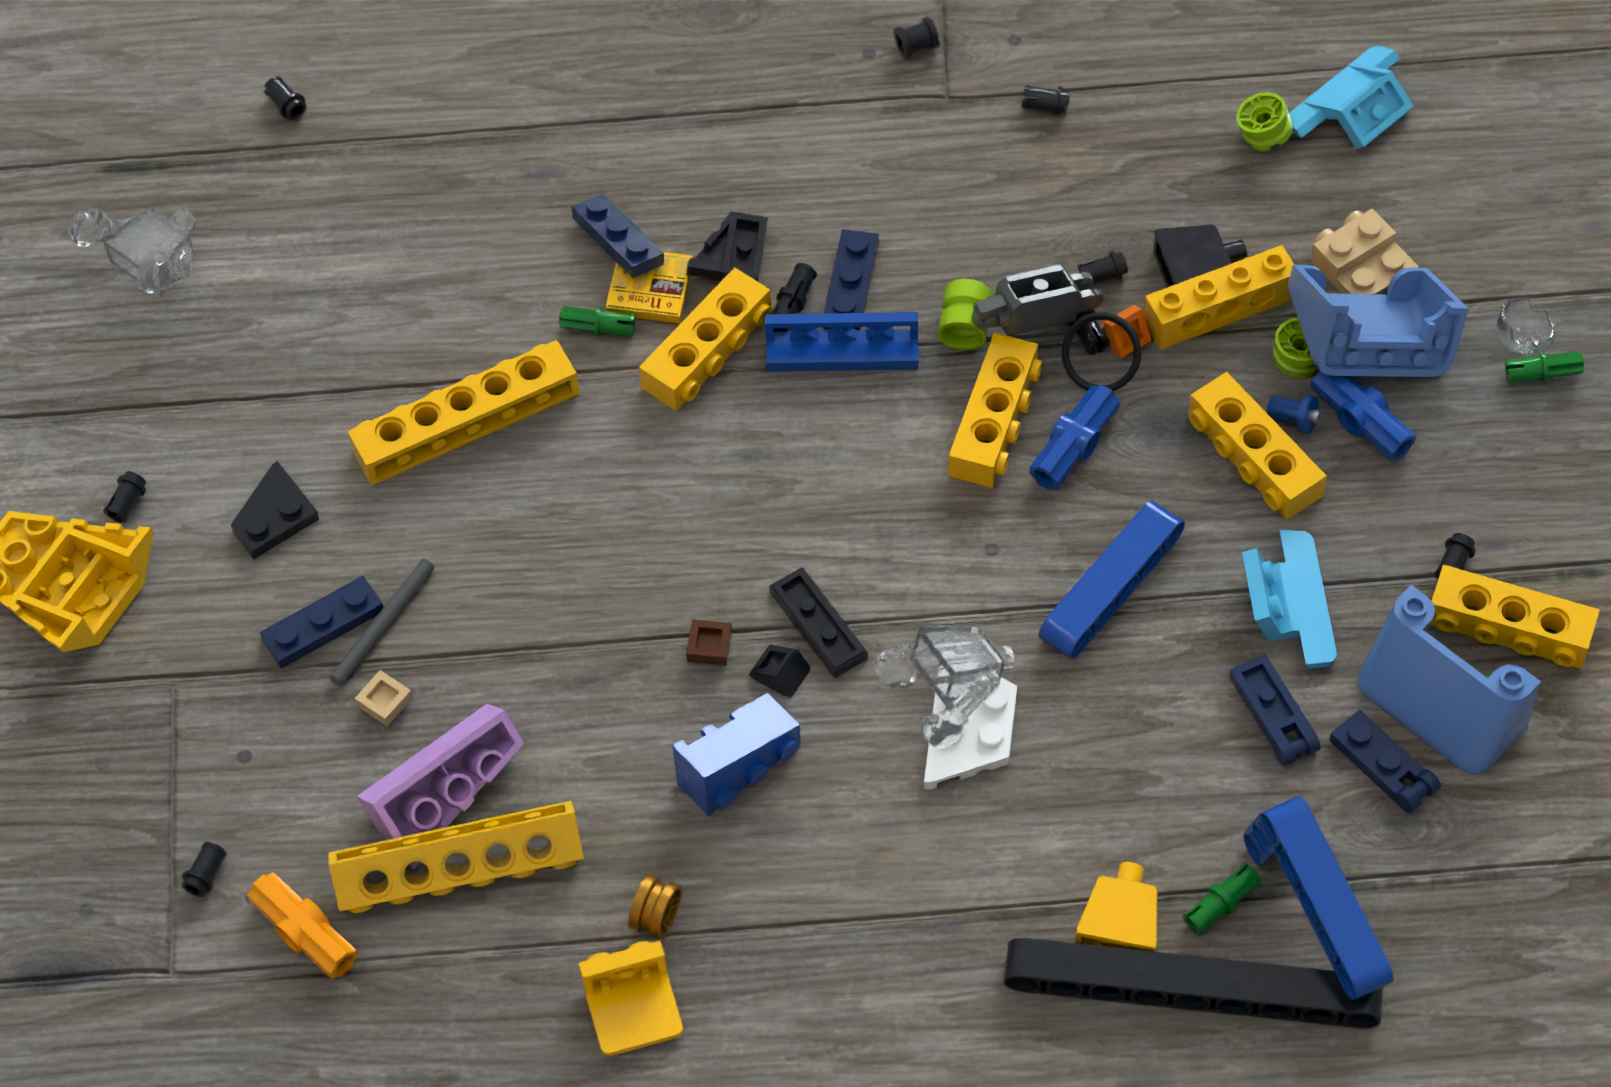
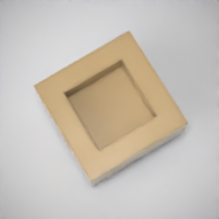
(383, 698)

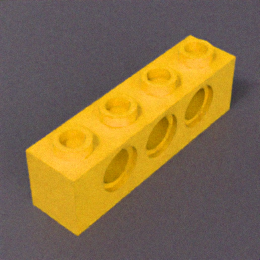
(1218, 297)
(710, 320)
(1004, 360)
(1252, 426)
(1504, 600)

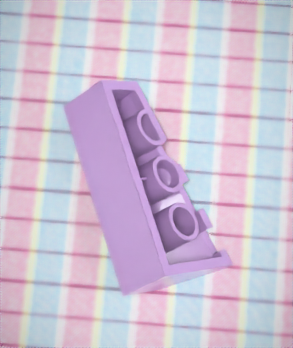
(443, 776)

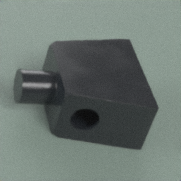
(1193, 252)

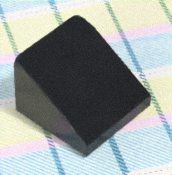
(781, 669)

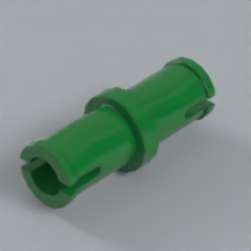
(1222, 899)

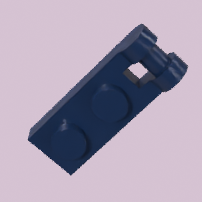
(1274, 709)
(1384, 761)

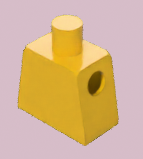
(1121, 912)

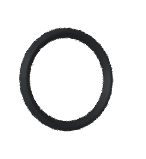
(1109, 317)

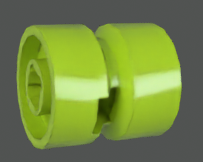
(955, 322)

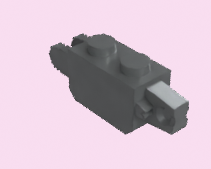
(1037, 300)

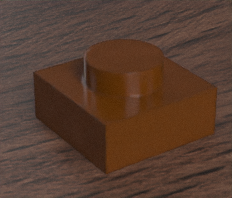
(709, 642)

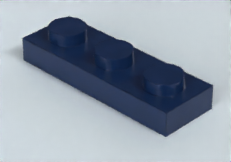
(618, 235)
(852, 273)
(321, 622)

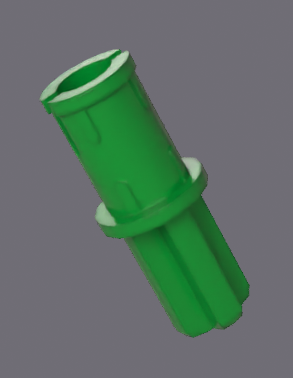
(597, 321)
(1544, 367)

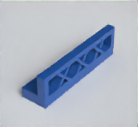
(842, 346)

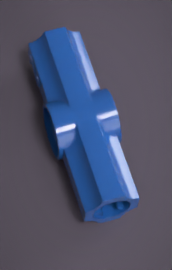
(1364, 413)
(1074, 437)

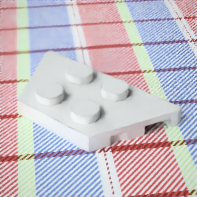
(983, 742)

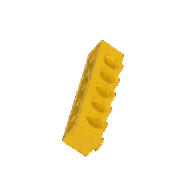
(455, 428)
(434, 847)

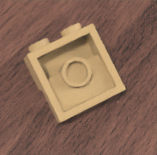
(1360, 254)

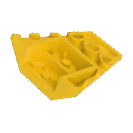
(71, 575)

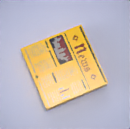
(653, 295)

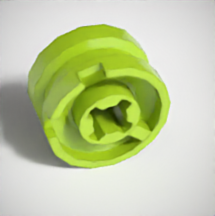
(1264, 121)
(1286, 353)

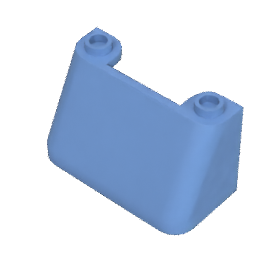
(1389, 334)
(1440, 694)

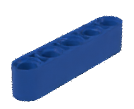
(1111, 579)

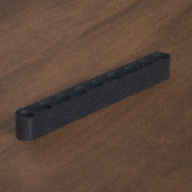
(1187, 983)

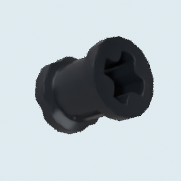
(916, 37)

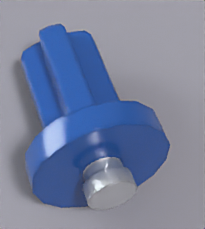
(1303, 413)

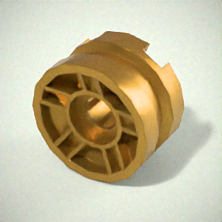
(655, 906)

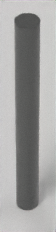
(381, 622)

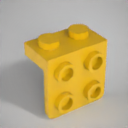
(630, 998)

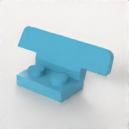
(1360, 97)
(1291, 598)

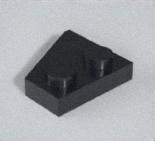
(735, 245)
(273, 513)

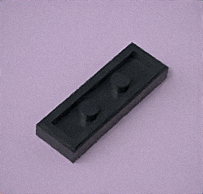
(818, 622)

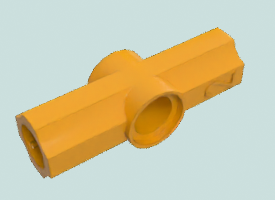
(302, 925)

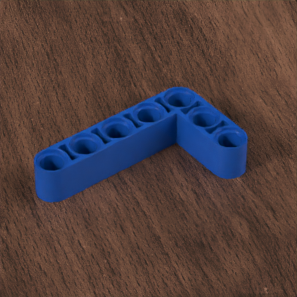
(1329, 903)

